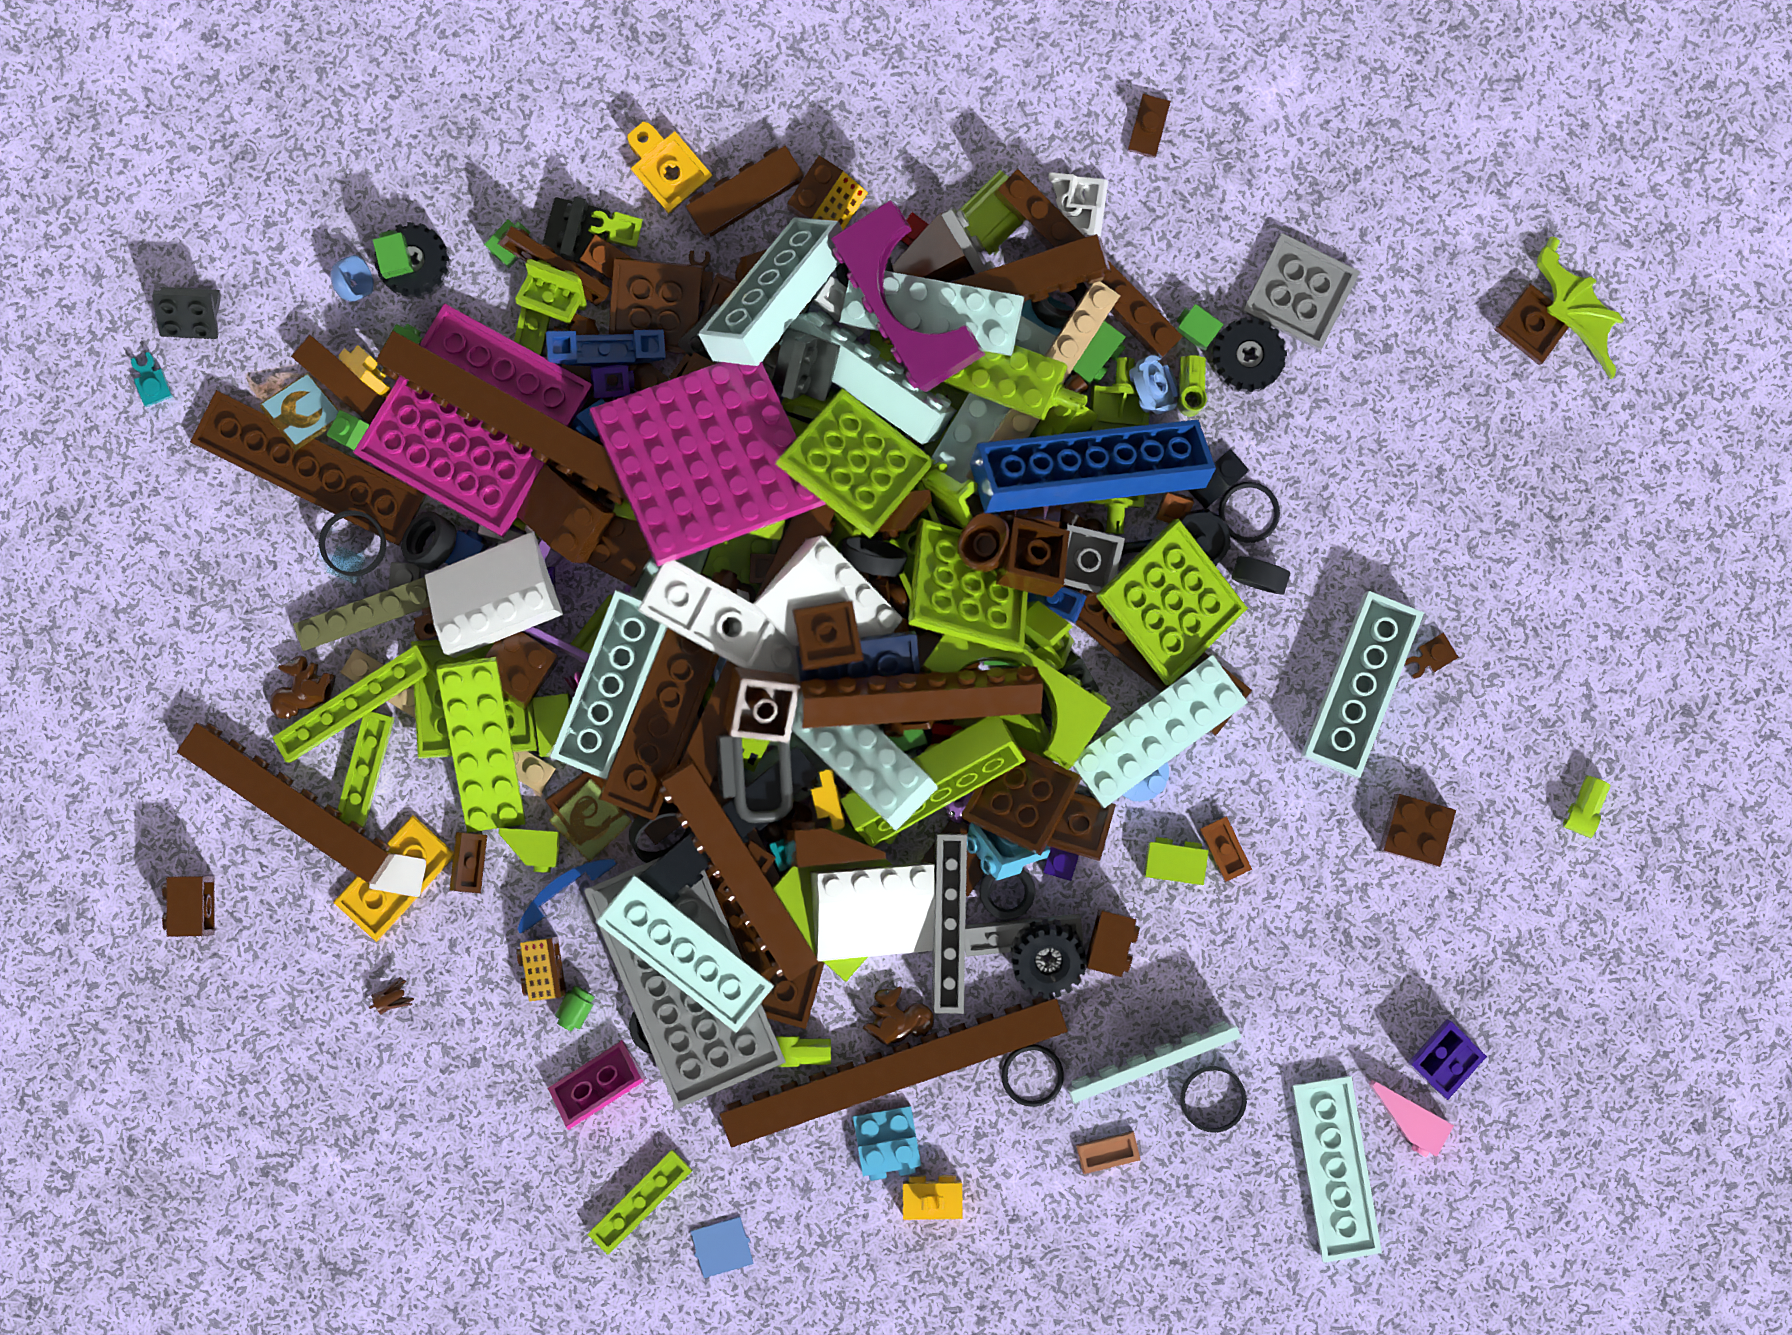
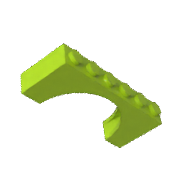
(1074, 710)

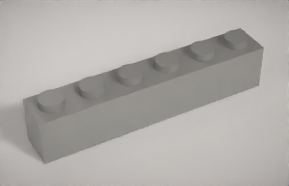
(949, 923)

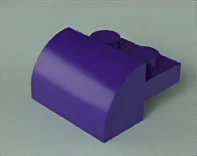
(1447, 1059)

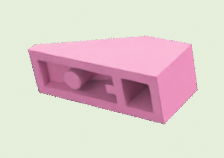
(1416, 1123)

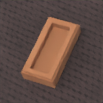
(1108, 1152)

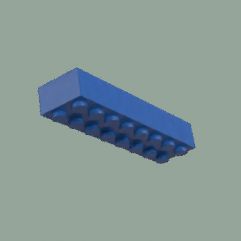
(1091, 465)

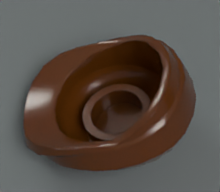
(984, 542)

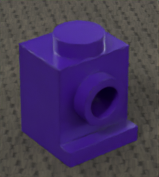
(599, 376)

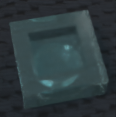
(346, 561)

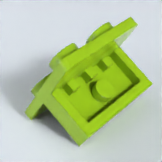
(551, 291)

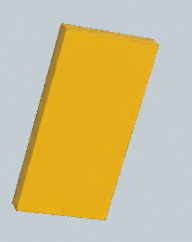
(378, 910)

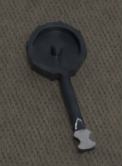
(1205, 527)

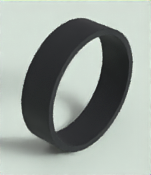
(328, 525)
(874, 556)
(641, 823)
(1243, 1104)

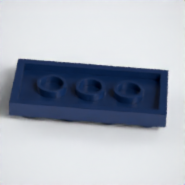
(882, 656)

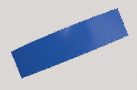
(605, 350)
(535, 913)

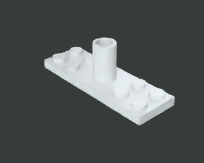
(699, 607)

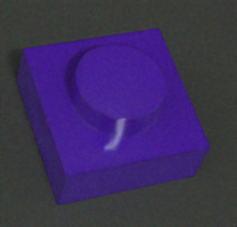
(1061, 864)

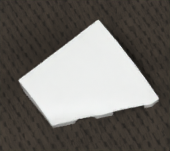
(1082, 213)

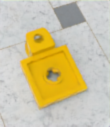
(656, 156)

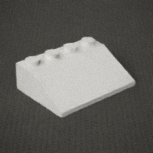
(820, 577)
(491, 596)
(873, 910)

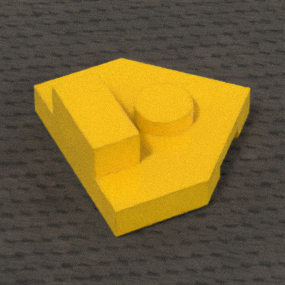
(364, 367)
(828, 799)

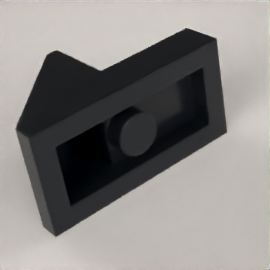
(1227, 472)

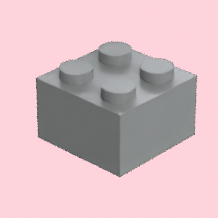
(1091, 558)

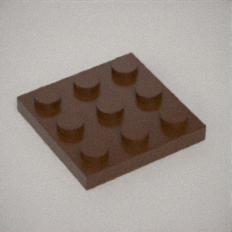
(655, 298)
(1024, 802)

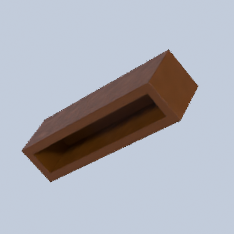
(745, 192)

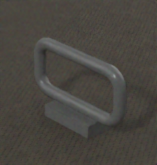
(733, 784)

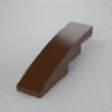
(338, 378)

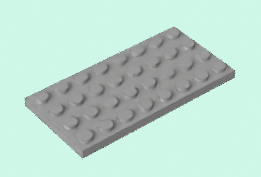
(687, 1041)

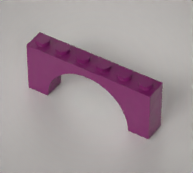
(865, 251)

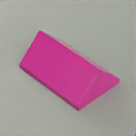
(596, 1084)

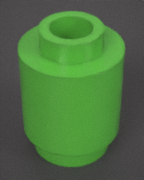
(574, 1008)

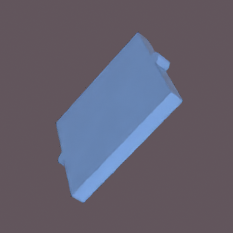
(722, 1247)

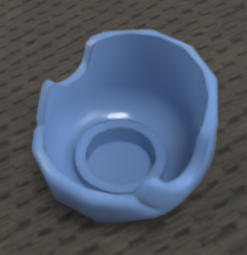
(351, 269)

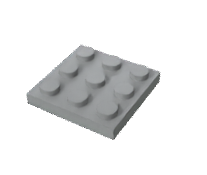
(1301, 291)

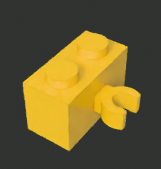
(932, 1198)

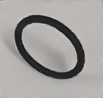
(1269, 493)
(1052, 1095)

